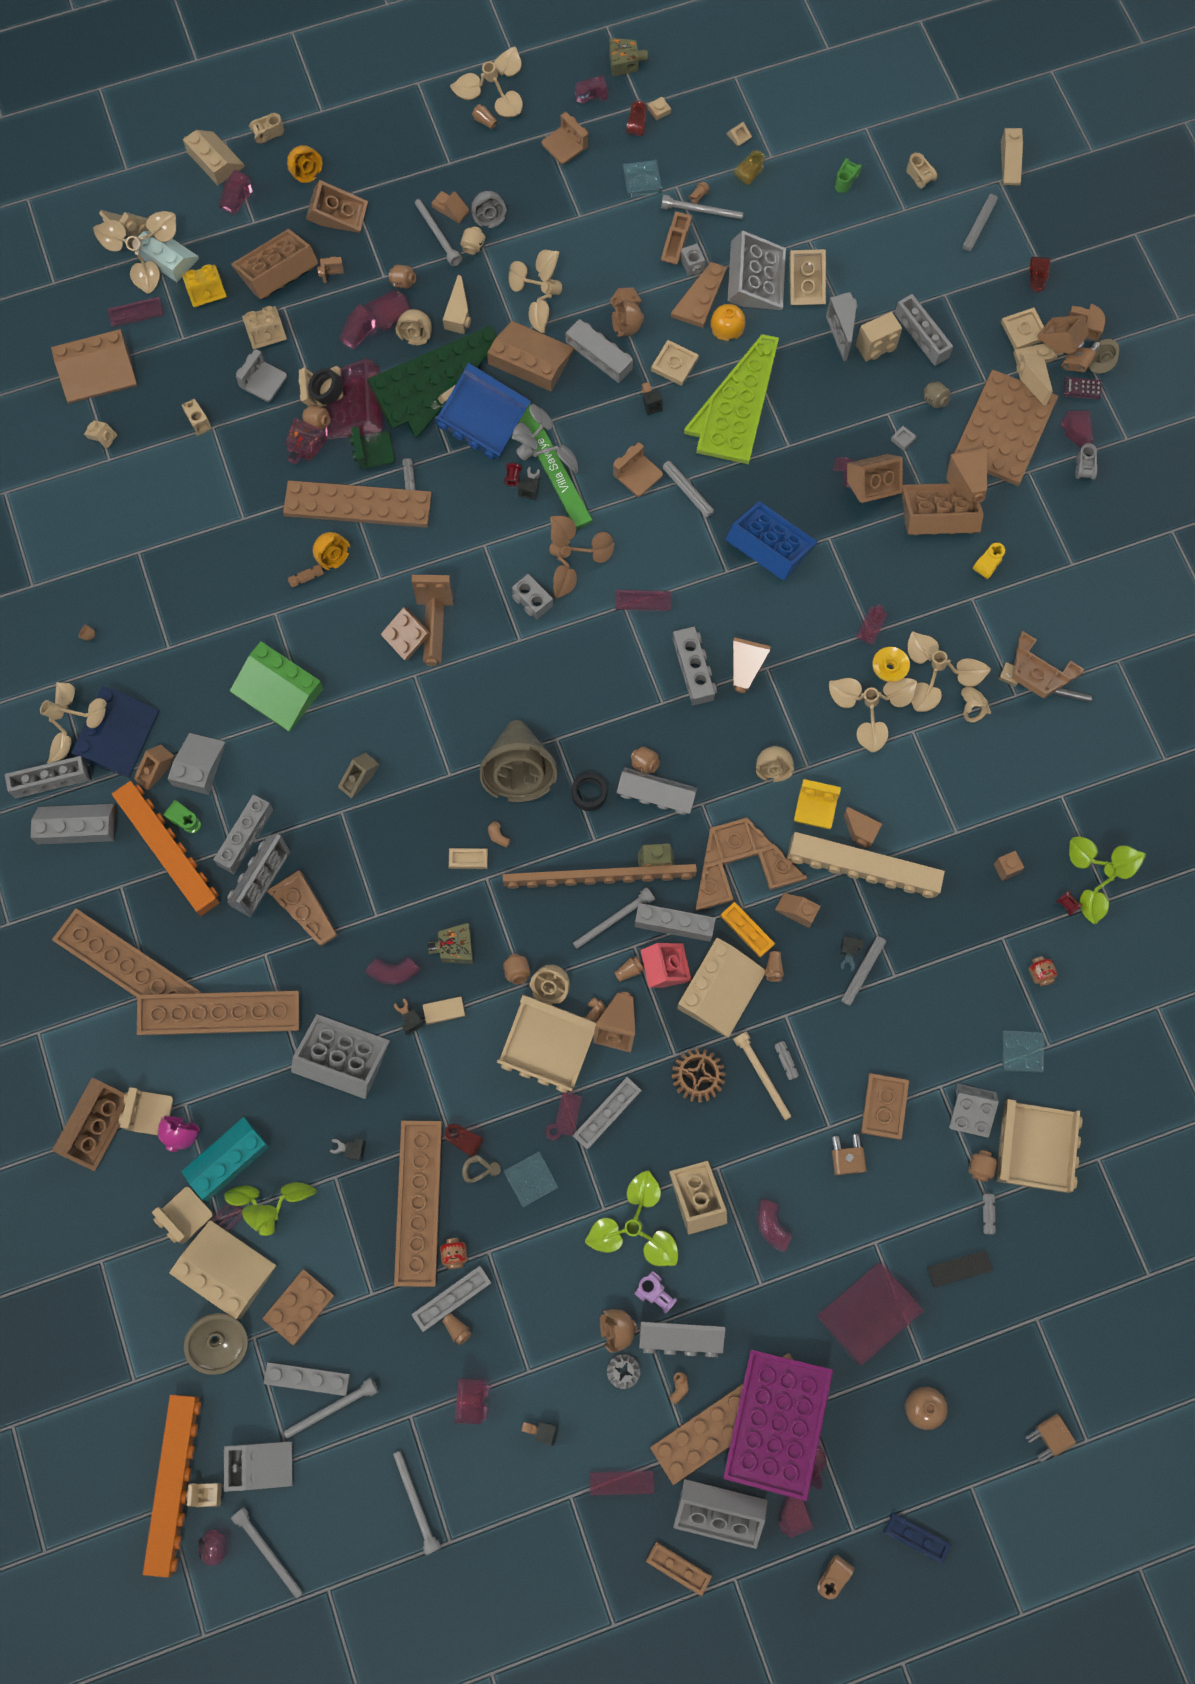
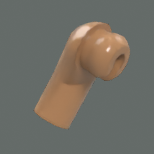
(495, 834)
(681, 1387)

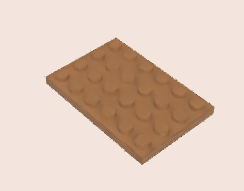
(1007, 424)

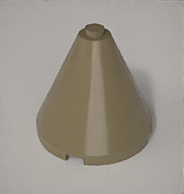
(518, 765)

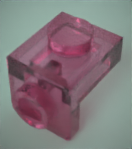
(841, 464)

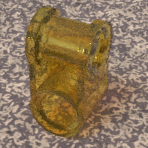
(750, 167)

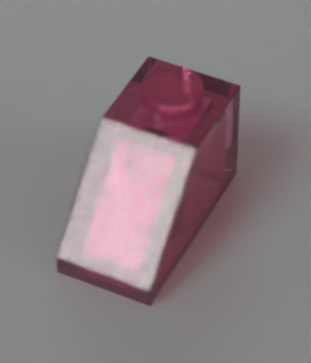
(235, 192)
(357, 326)
(1078, 427)
(794, 1518)

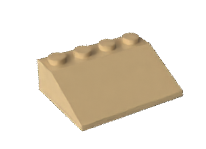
(721, 988)
(223, 1270)

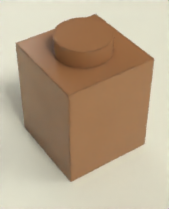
(1008, 865)

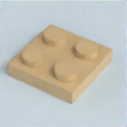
(1023, 328)
(674, 362)

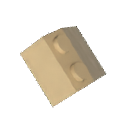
(807, 277)
(698, 1197)

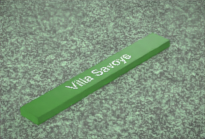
(557, 475)

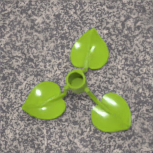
(1124, 865)
(264, 1216)
(606, 1237)

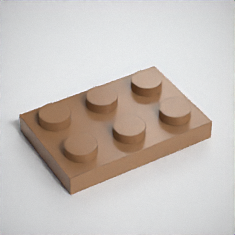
(884, 1106)
(298, 1307)

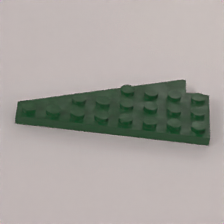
(412, 388)

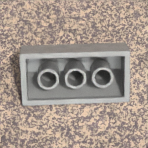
(73, 824)
(681, 1338)
(720, 1514)

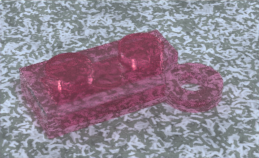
(566, 1116)

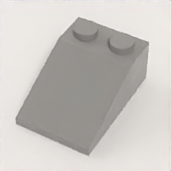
(841, 321)
(196, 763)

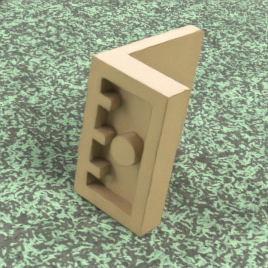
(264, 327)

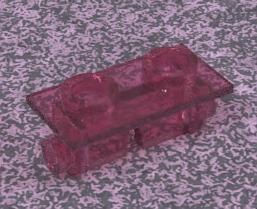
(872, 624)

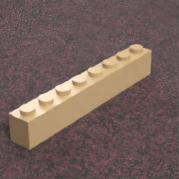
(865, 864)

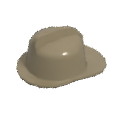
(1106, 357)

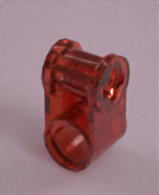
(637, 118)
(1039, 273)
(466, 1141)

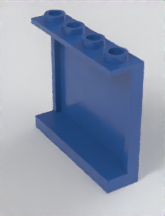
(482, 412)

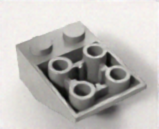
(257, 1466)

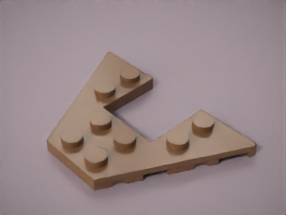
(737, 842)

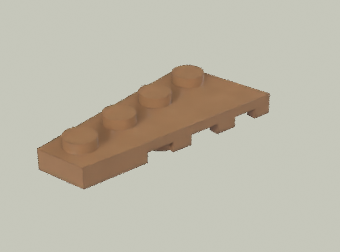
(700, 297)
(301, 903)

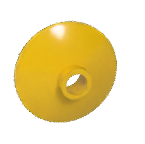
(894, 657)

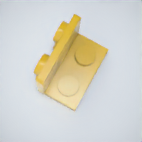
(203, 285)
(816, 804)

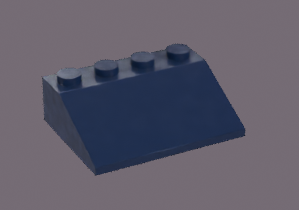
(119, 736)

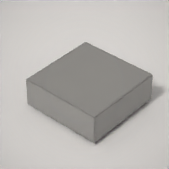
(903, 438)

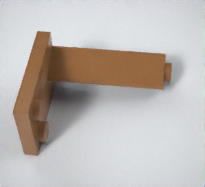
(434, 593)

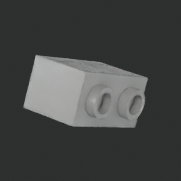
(535, 594)

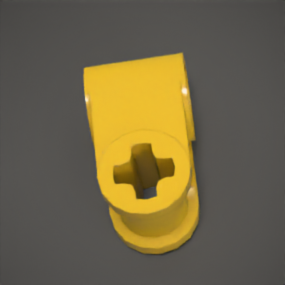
(988, 562)

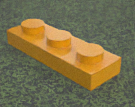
(747, 929)

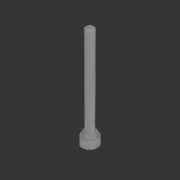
(668, 202)
(453, 256)
(644, 898)
(367, 1388)
(242, 1519)
(430, 1542)

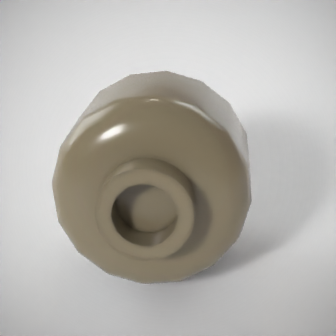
(937, 395)

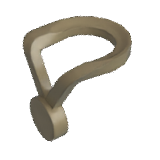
(492, 1168)

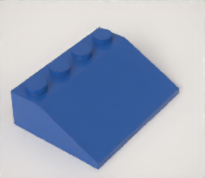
(770, 540)

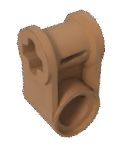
(838, 1574)

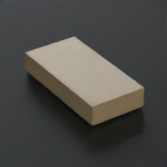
(468, 858)
(443, 1010)

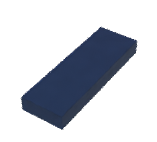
(917, 1538)

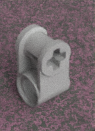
(1086, 466)

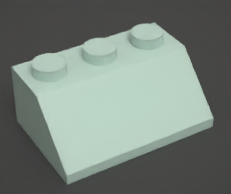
(169, 256)

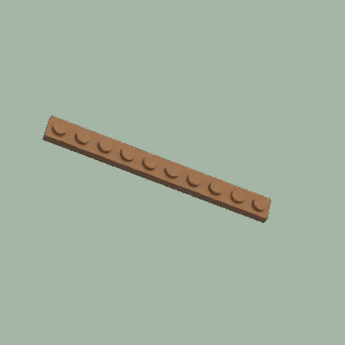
(592, 876)

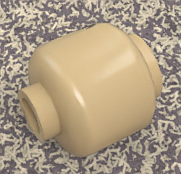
(472, 240)

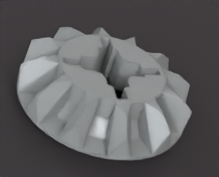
(614, 1376)

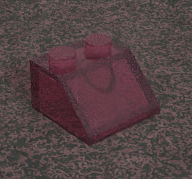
(387, 308)
(470, 1401)

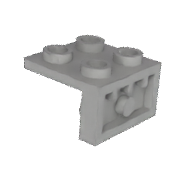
(974, 1110)

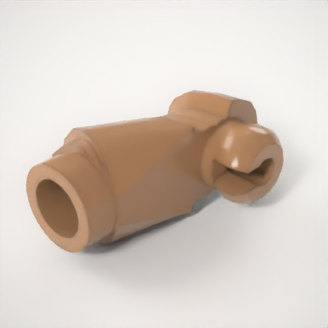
(597, 1009)

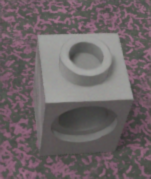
(691, 254)

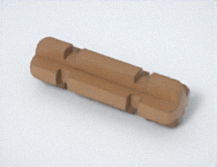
(305, 575)

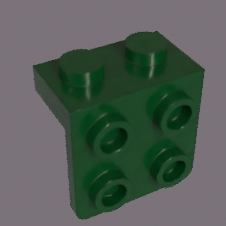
(371, 449)

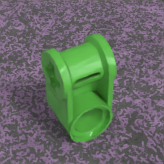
(847, 175)
(182, 816)

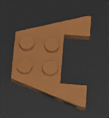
(1038, 674)

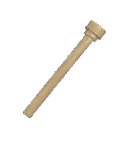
(744, 1042)

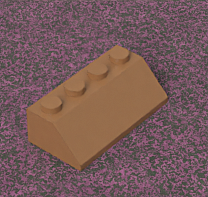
(91, 1125)

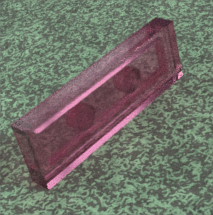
(135, 311)
(643, 600)
(621, 1483)

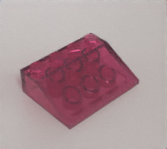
(358, 404)
(870, 1314)

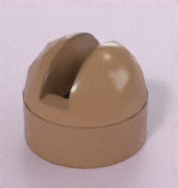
(87, 633)

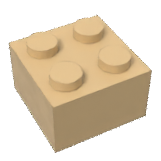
(878, 336)

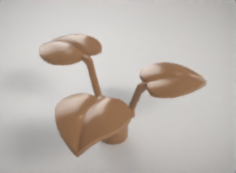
(561, 532)

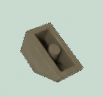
(358, 774)

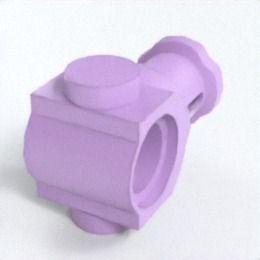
(656, 1293)

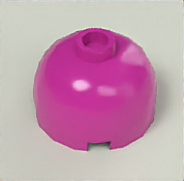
(176, 1133)

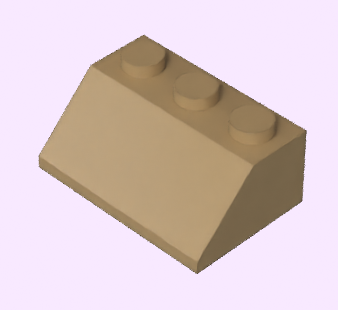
(212, 155)

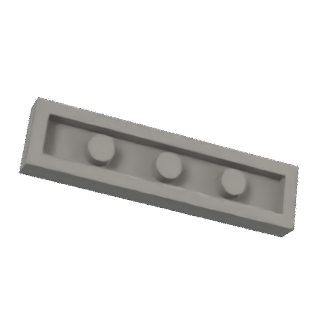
(607, 1113)
(451, 1299)
(307, 1379)

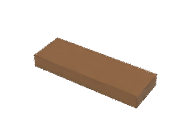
(678, 1568)

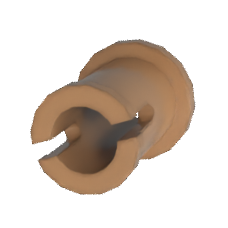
(701, 190)

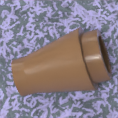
(483, 116)
(629, 969)
(774, 969)
(458, 1331)

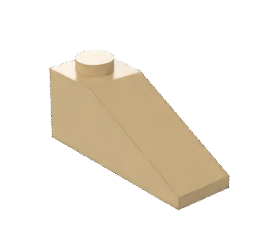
(1012, 156)
(456, 314)
(1035, 376)

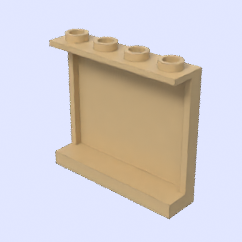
(547, 1044)
(1038, 1147)

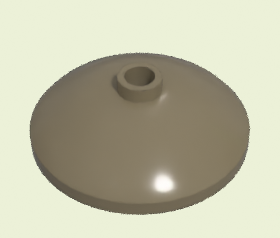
(215, 1355)

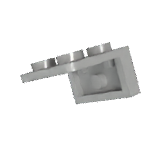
(260, 377)

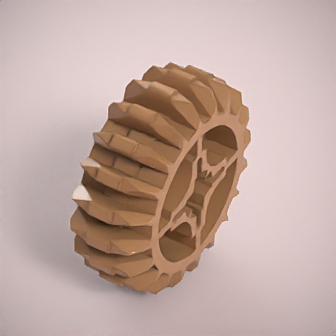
(707, 1077)

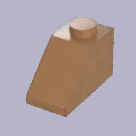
(153, 766)
(861, 828)
(798, 909)

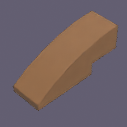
(676, 238)

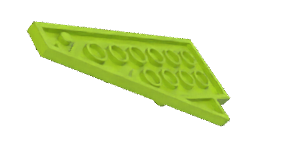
(733, 412)

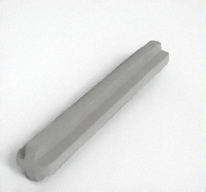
(980, 222)
(688, 489)
(863, 970)

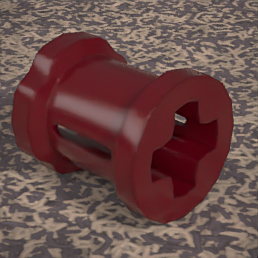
(512, 476)
(1069, 903)

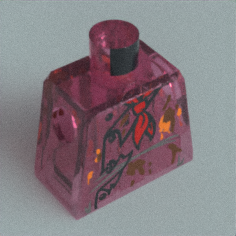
(304, 441)

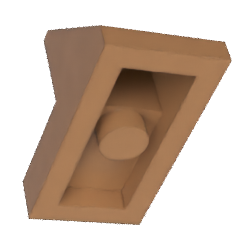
(451, 206)

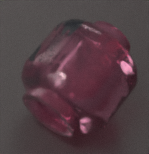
(212, 1548)

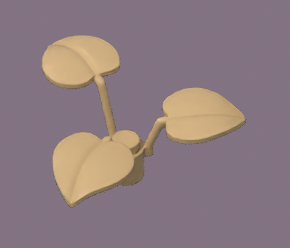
(507, 63)
(112, 235)
(545, 266)
(924, 648)
(847, 691)
(63, 698)

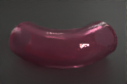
(392, 974)
(769, 1225)

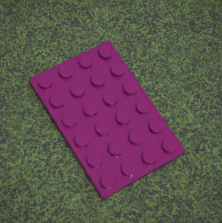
(778, 1425)

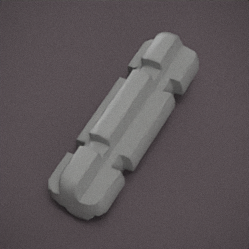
(408, 474)
(786, 1060)
(989, 1214)

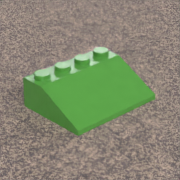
(276, 686)

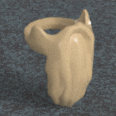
(974, 698)

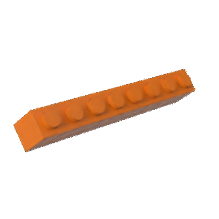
(165, 848)
(171, 1486)

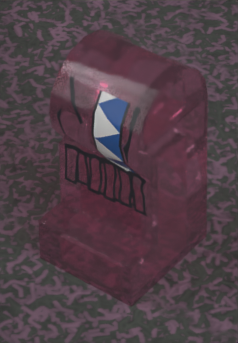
(591, 89)

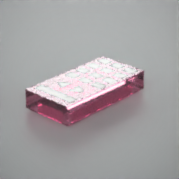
(1082, 388)

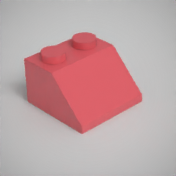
(665, 965)

